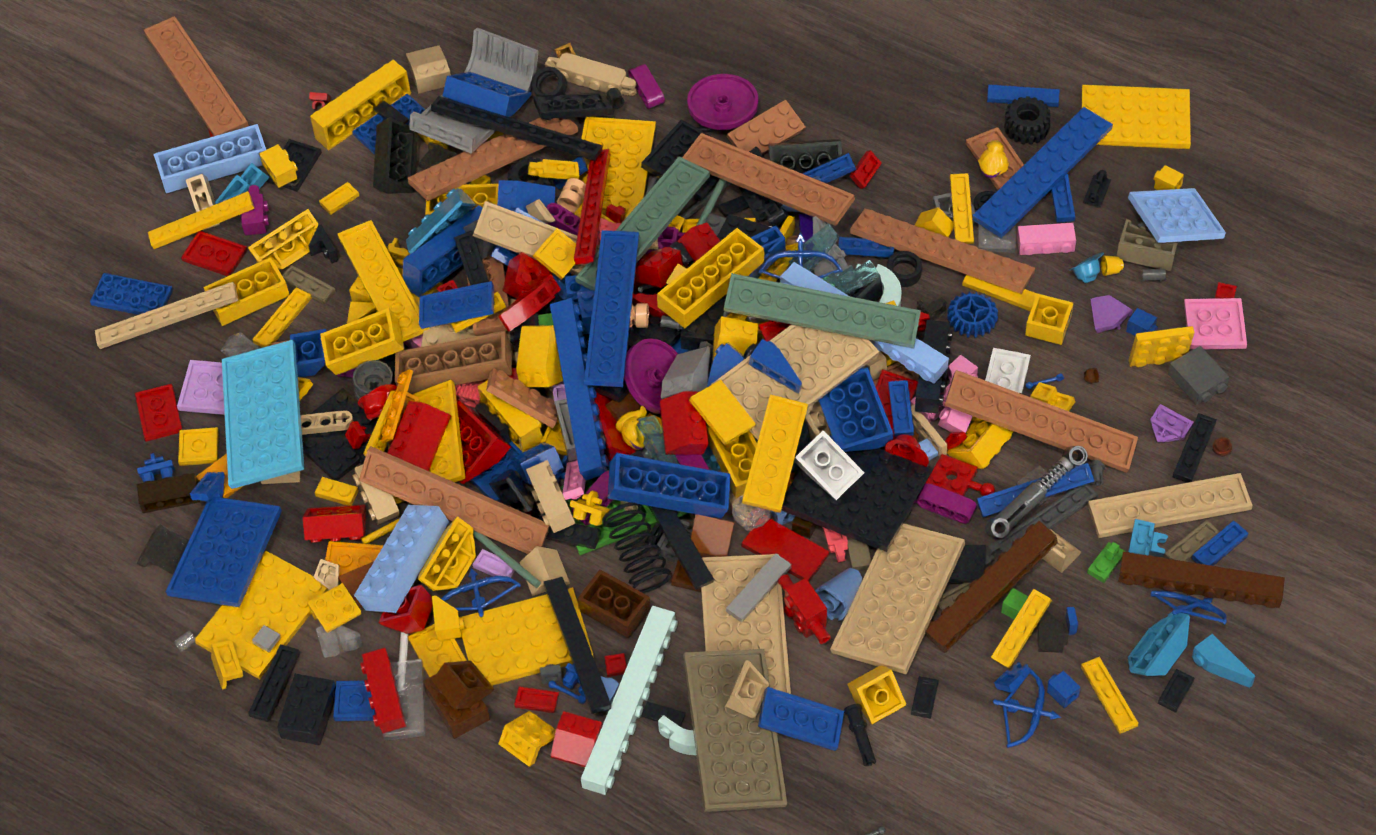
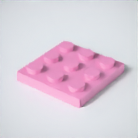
(1216, 323)

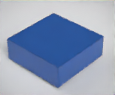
(1071, 620)

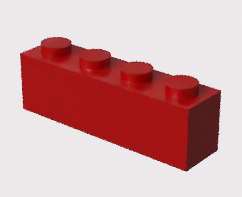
(383, 690)

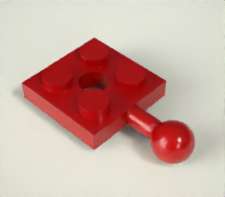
(963, 471)

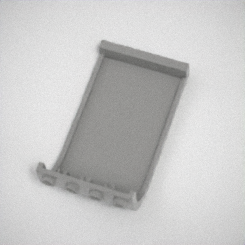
(492, 58)

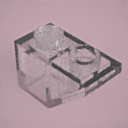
(338, 640)

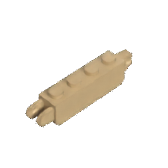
(592, 74)

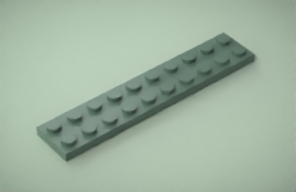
(655, 210)
(822, 310)

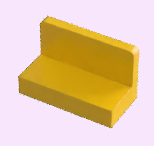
(225, 662)

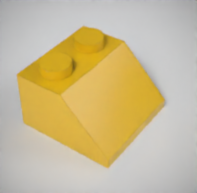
(736, 332)
(877, 693)

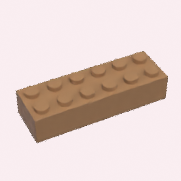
(455, 360)

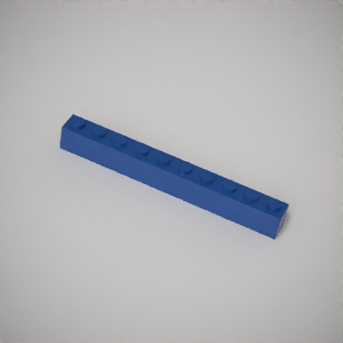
(580, 397)

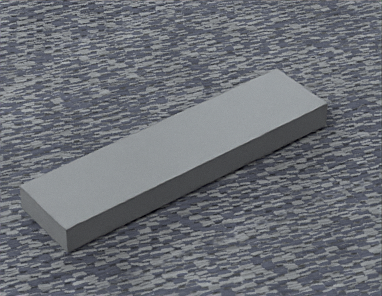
(758, 588)

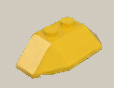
(287, 242)
(449, 557)

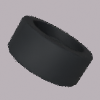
(544, 73)
(909, 258)

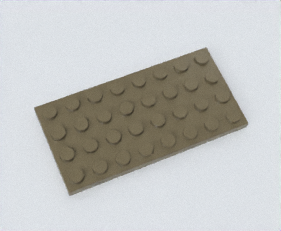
(734, 756)

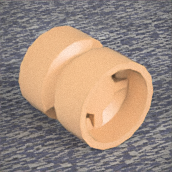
(572, 194)
(640, 315)

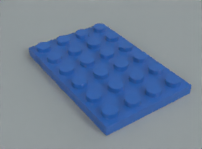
(224, 551)

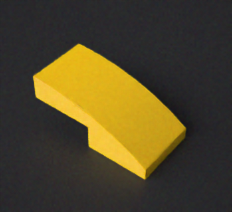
(1049, 395)

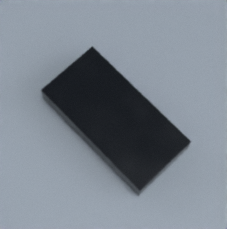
(1176, 690)
(924, 697)

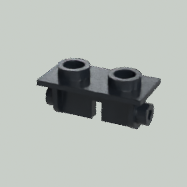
(1097, 189)

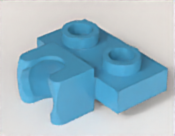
(1144, 541)

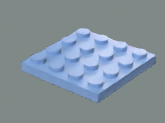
(1176, 215)

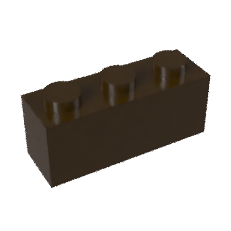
(166, 493)

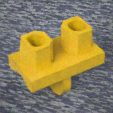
(589, 505)

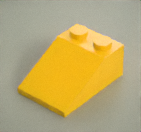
(538, 357)

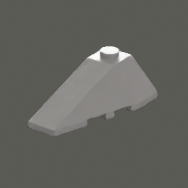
(826, 266)

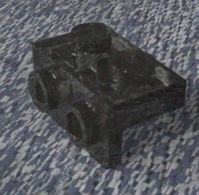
(435, 156)

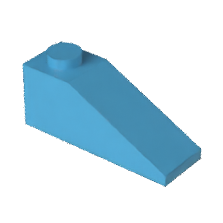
(1220, 661)

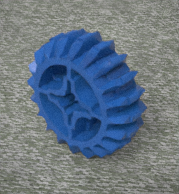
(982, 309)

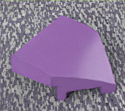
(1108, 313)
(1169, 425)

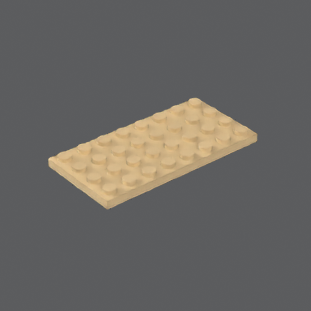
(816, 356)
(898, 598)
(761, 628)

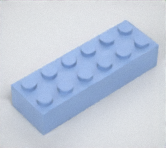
(211, 156)
(401, 558)

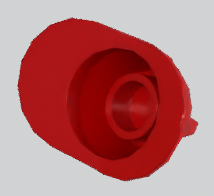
(375, 400)
(908, 448)

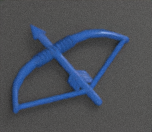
(800, 254)
(478, 601)
(1193, 603)
(1037, 711)

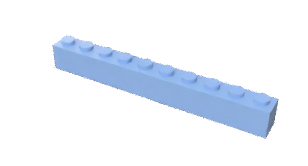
(920, 359)

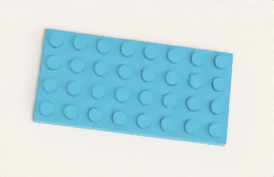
(262, 414)

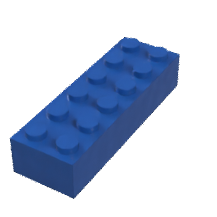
(436, 257)
(668, 485)

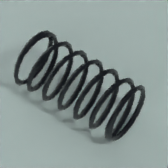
(607, 523)

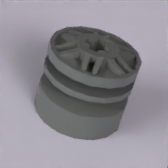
(370, 376)

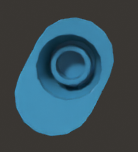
(1088, 269)

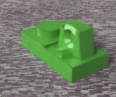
(1106, 562)

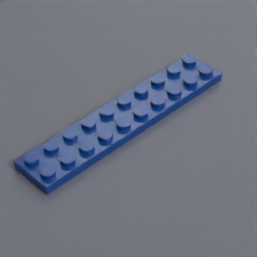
(1042, 172)
(611, 309)

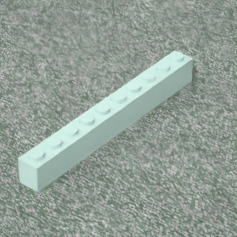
(629, 700)

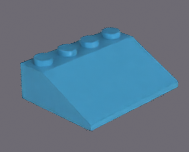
(445, 215)

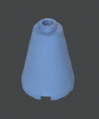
(840, 592)

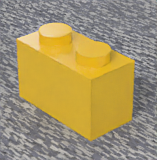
(278, 165)

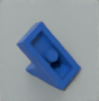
(210, 485)

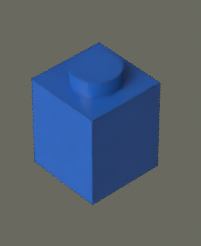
(1141, 322)
(1063, 689)

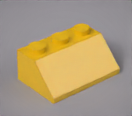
(982, 443)

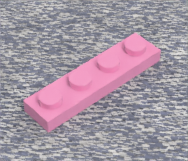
(574, 482)

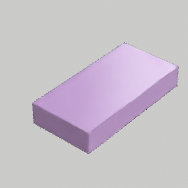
(492, 565)

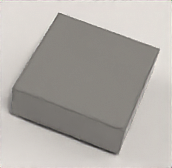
(266, 638)

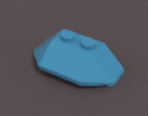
(1160, 646)

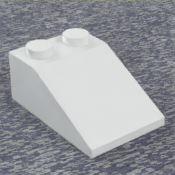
(828, 465)

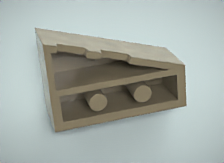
(1142, 248)

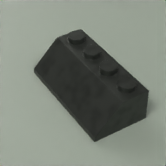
(804, 155)
(394, 157)

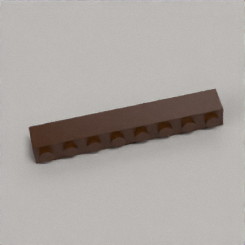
(1201, 579)
(991, 586)

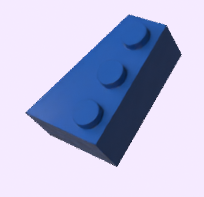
(772, 242)

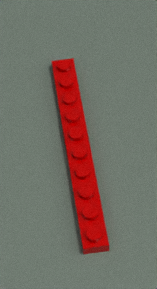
(592, 209)

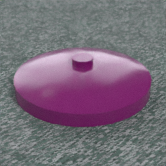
(722, 101)
(645, 370)

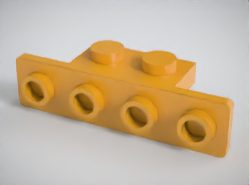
(400, 401)

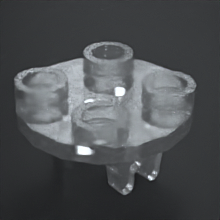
(754, 519)

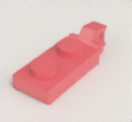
(836, 543)

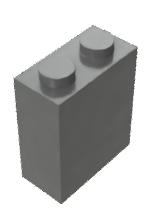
(1198, 375)

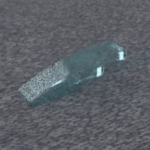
(821, 242)
(853, 278)
(654, 439)

